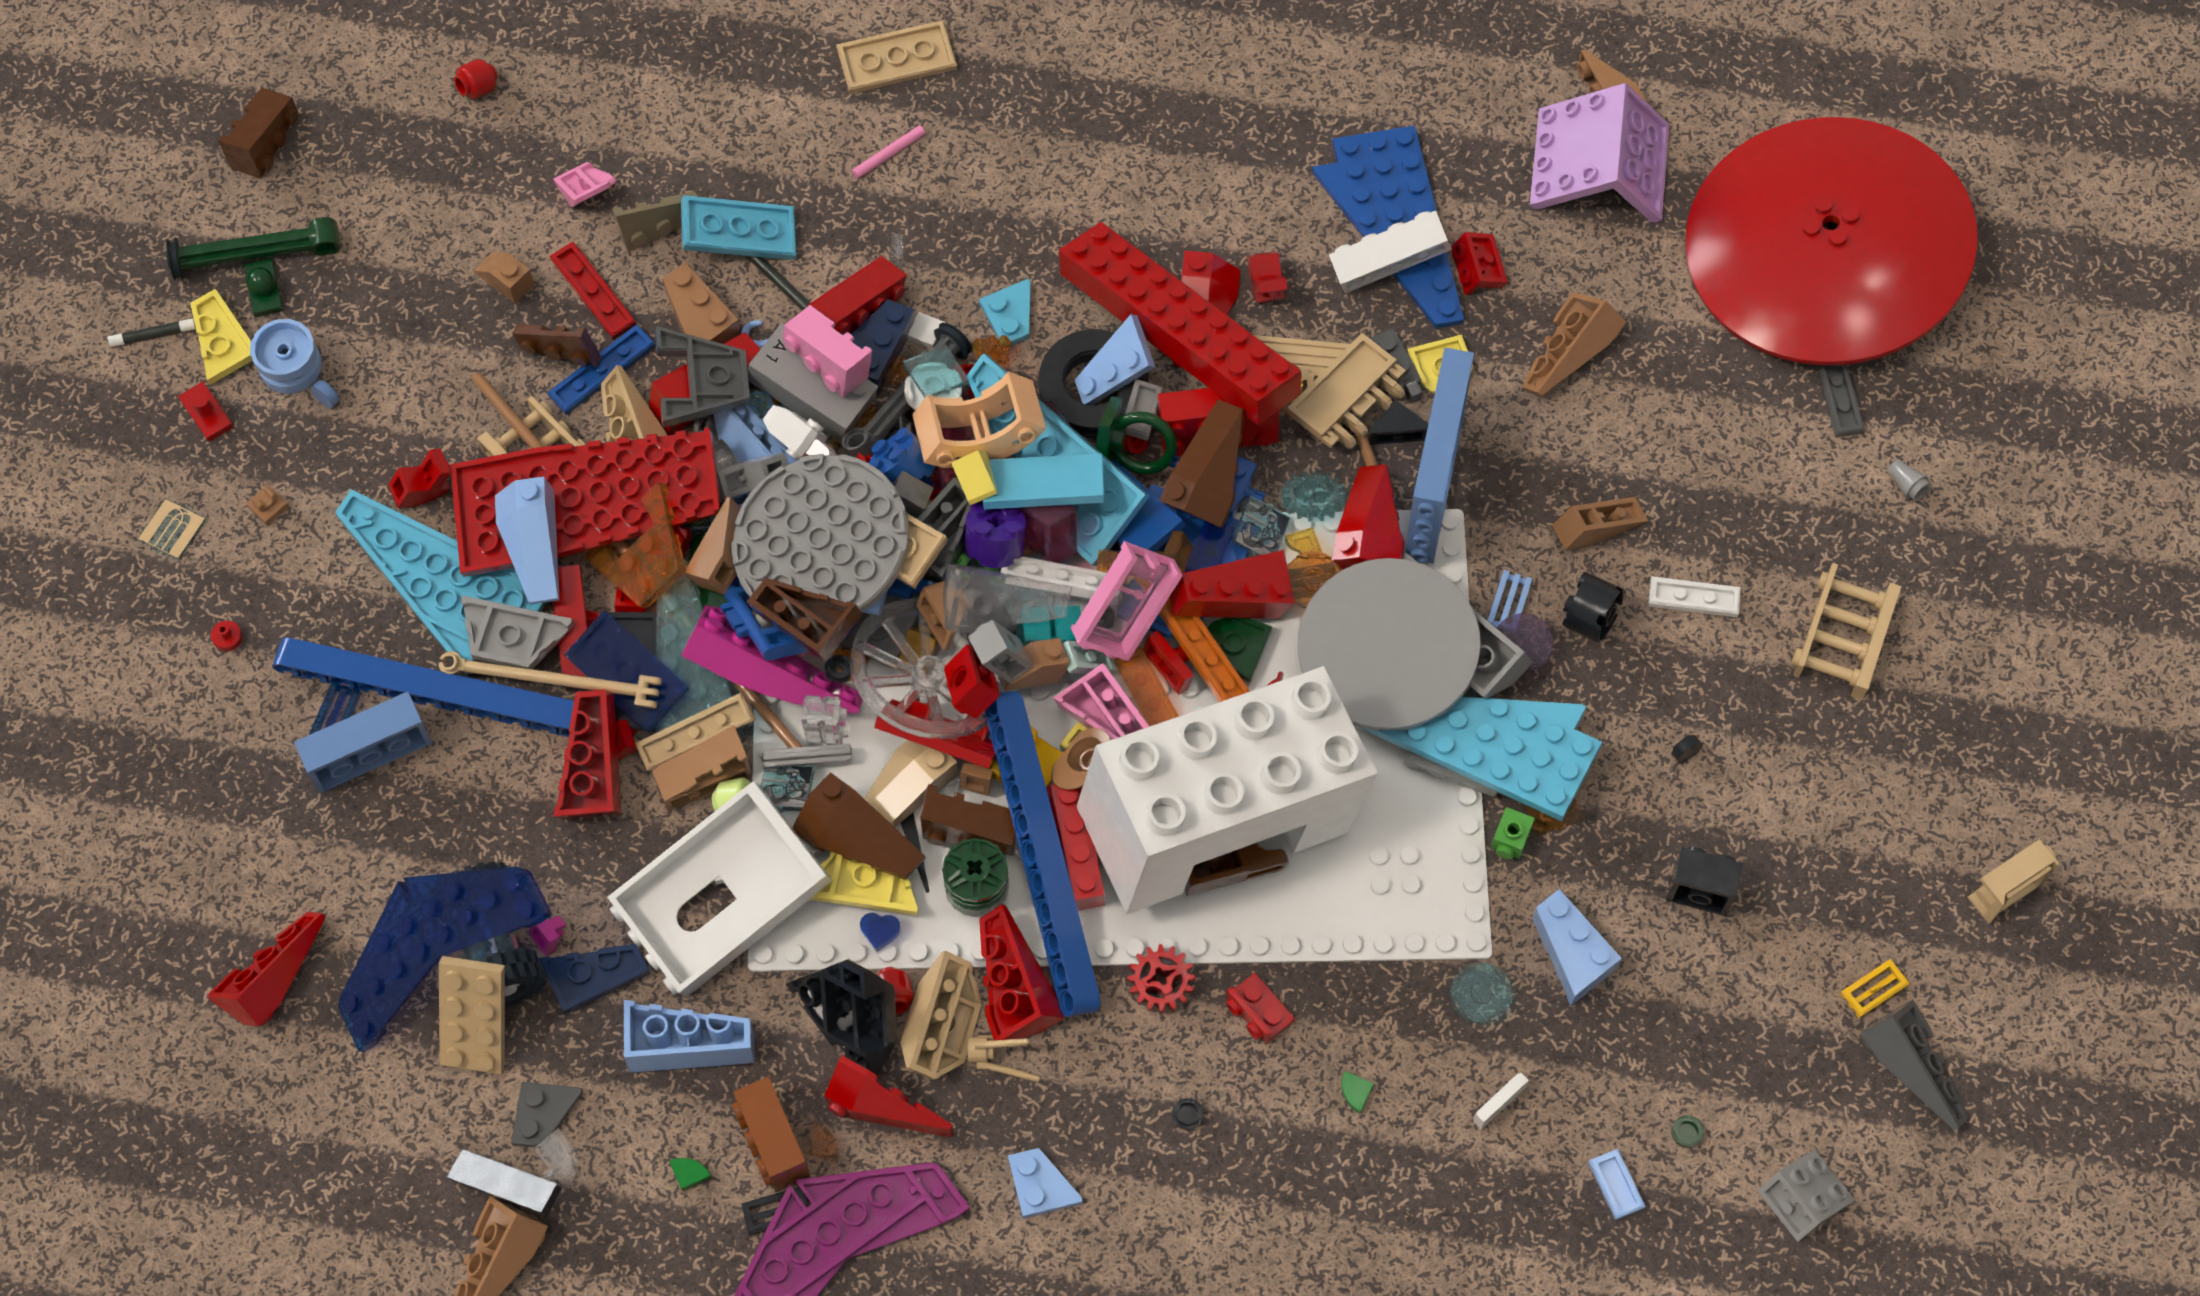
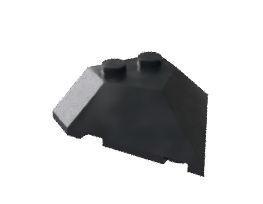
(852, 1010)

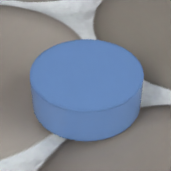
(325, 394)

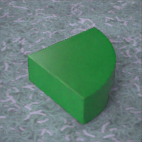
(1355, 1090)
(689, 1172)

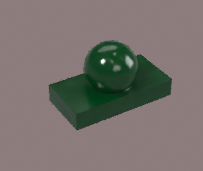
(263, 287)

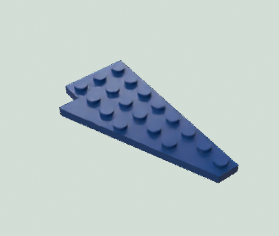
(1383, 183)

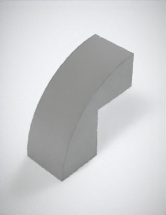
(746, 475)

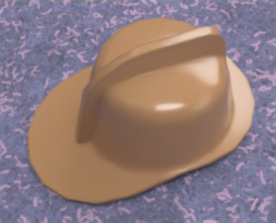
(1072, 766)

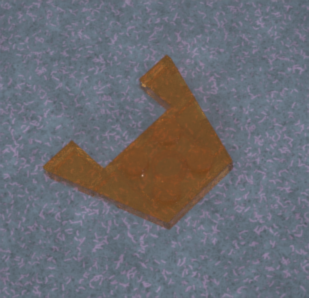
(651, 560)

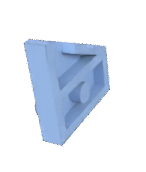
(1040, 1184)

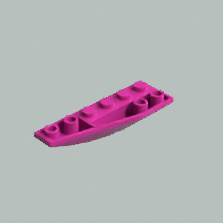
(789, 678)

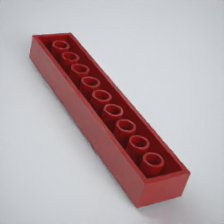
(1180, 323)

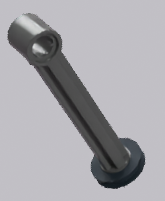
(863, 439)

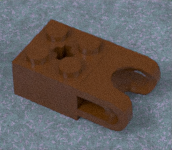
(1235, 867)

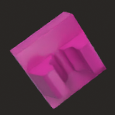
(547, 934)

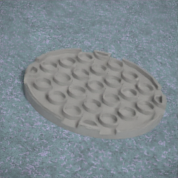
(823, 528)
(1391, 642)

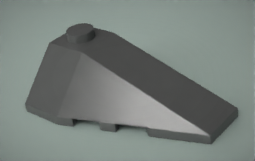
(1903, 1048)

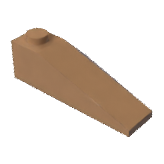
(1582, 332)
(504, 1248)

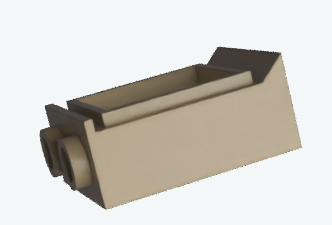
(2014, 880)

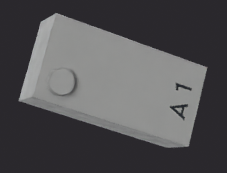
(803, 391)

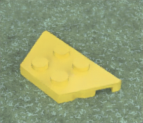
(865, 887)

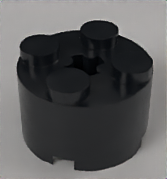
(1593, 607)

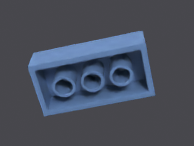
(363, 742)

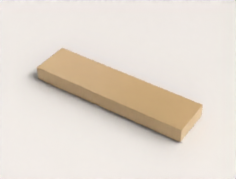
(694, 730)

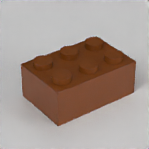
(769, 1135)

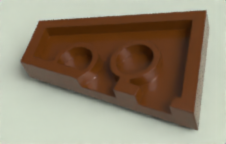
(558, 344)

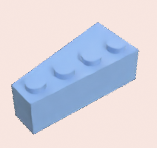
(683, 1039)

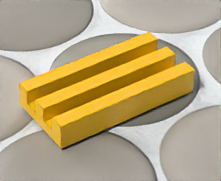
(1854, 1002)

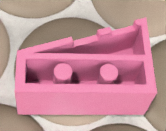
(1101, 704)

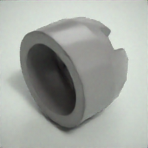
(709, 424)

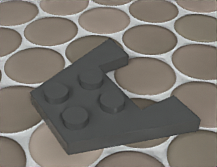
(714, 373)

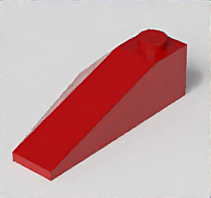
(1369, 520)
(260, 988)
(1018, 990)

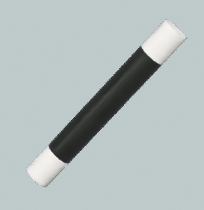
(151, 332)

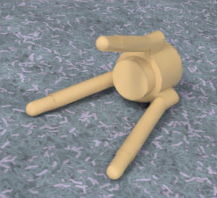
(983, 1048)

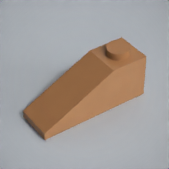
(1597, 521)

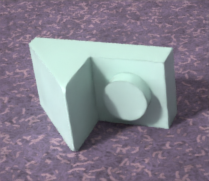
(1085, 661)

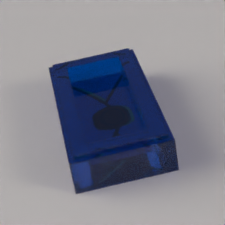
(1209, 547)

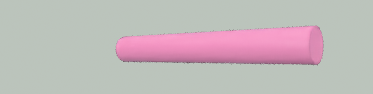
(888, 152)

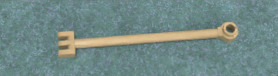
(638, 690)

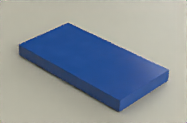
(1152, 523)

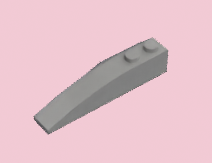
(1499, 659)

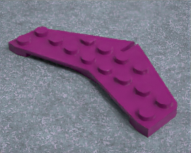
(845, 1220)

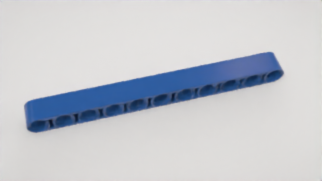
(424, 685)
(1042, 855)

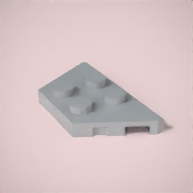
(511, 633)

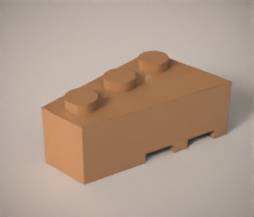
(698, 308)
(702, 769)

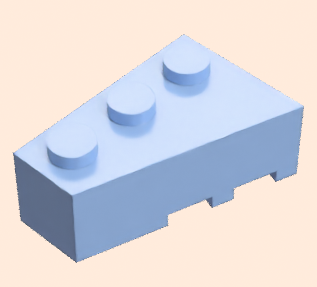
(1574, 945)

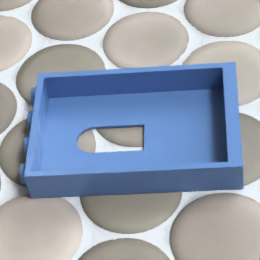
(1439, 455)

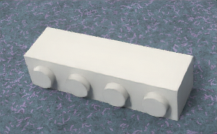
(1389, 251)

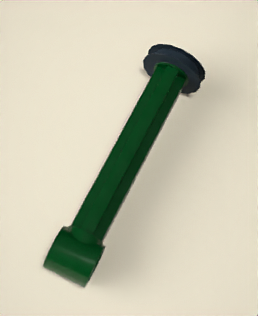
(320, 237)

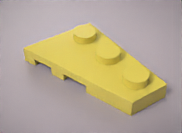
(221, 337)

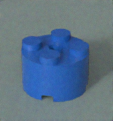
(898, 454)

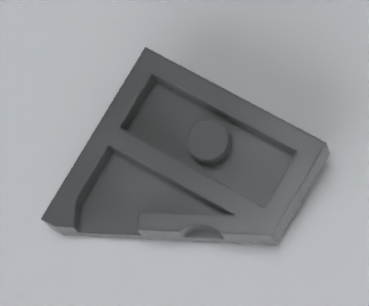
(541, 1111)

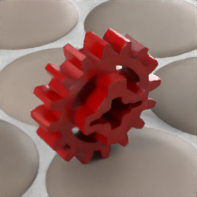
(1173, 972)

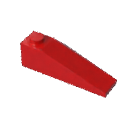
(1211, 279)
(860, 1095)

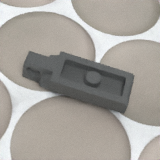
(1410, 380)

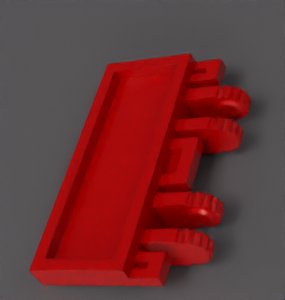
(972, 748)

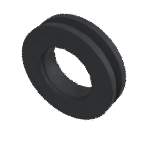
(1057, 364)

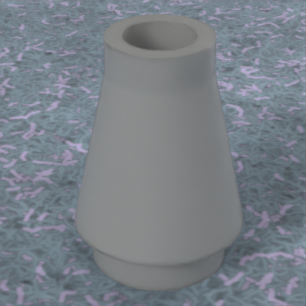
(1911, 482)

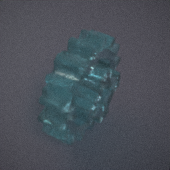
(1313, 496)

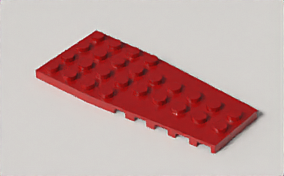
(594, 492)

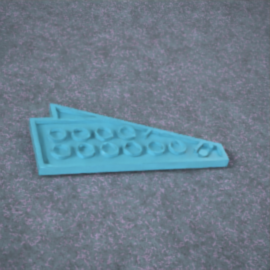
(1096, 523)
(427, 570)
(1510, 747)

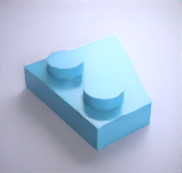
(1009, 311)

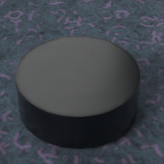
(1686, 748)

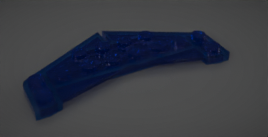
(420, 925)

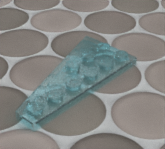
(676, 618)

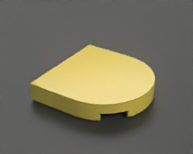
(1429, 357)

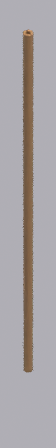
(532, 441)

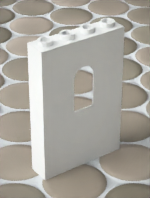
(757, 860)

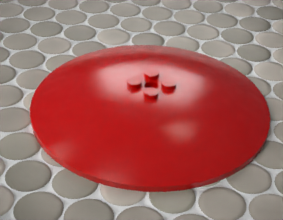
(1843, 291)

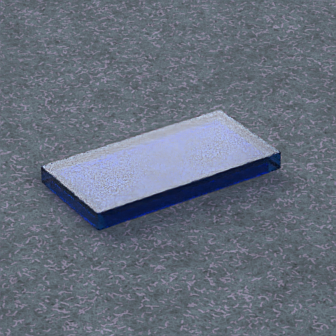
(616, 655)

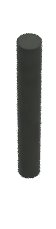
(773, 275)

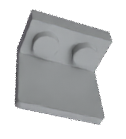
(1805, 1194)

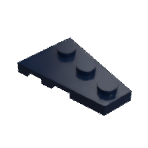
(591, 975)

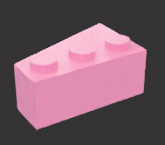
(827, 351)

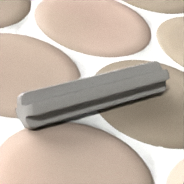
(806, 755)

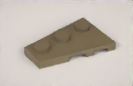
(649, 222)

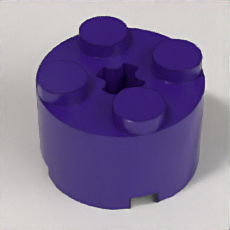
(994, 535)

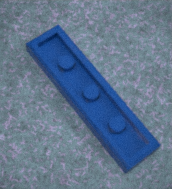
(588, 378)

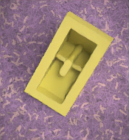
(975, 476)

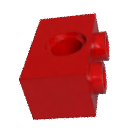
(970, 683)

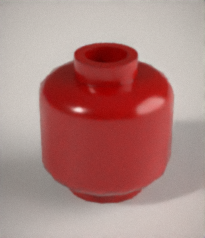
(475, 79)
(902, 987)

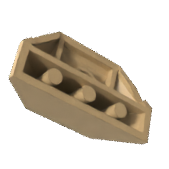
(941, 1017)

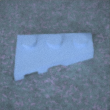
(1116, 364)

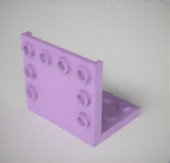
(1599, 146)

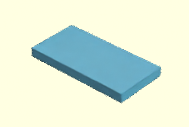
(738, 227)
(1047, 481)

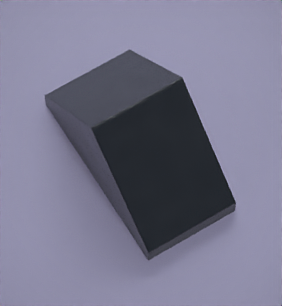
(1398, 426)

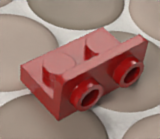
(1478, 262)
(1259, 1008)

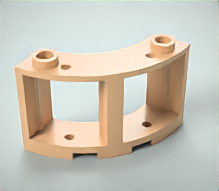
(1007, 393)

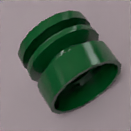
(975, 893)

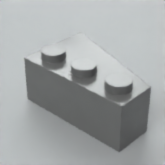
(947, 516)

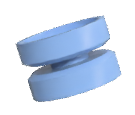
(286, 356)

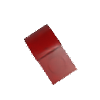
(1266, 276)
(421, 483)

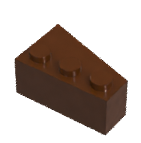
(259, 133)
(804, 616)
(953, 820)

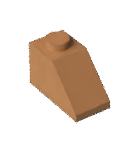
(506, 275)
(932, 609)
(1049, 665)

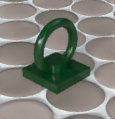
(1113, 434)

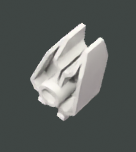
(796, 433)

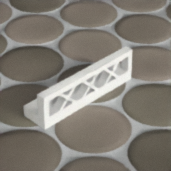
(1082, 580)

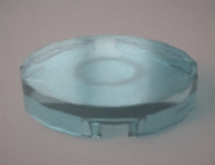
(1481, 993)

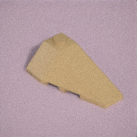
(626, 409)
(905, 779)

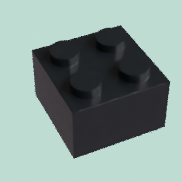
(1704, 881)

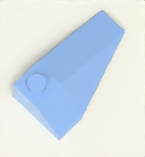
(529, 532)

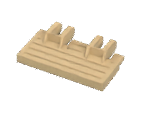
(1309, 355)
(1348, 386)

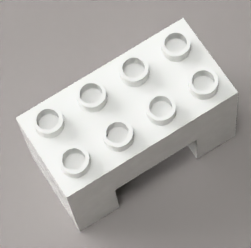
(1223, 782)

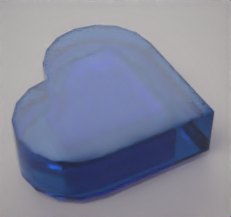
(879, 930)

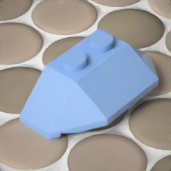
(747, 434)

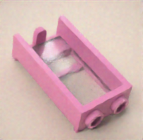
(1126, 602)

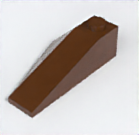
(1206, 471)
(847, 825)

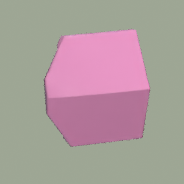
(583, 183)

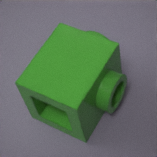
(1512, 834)

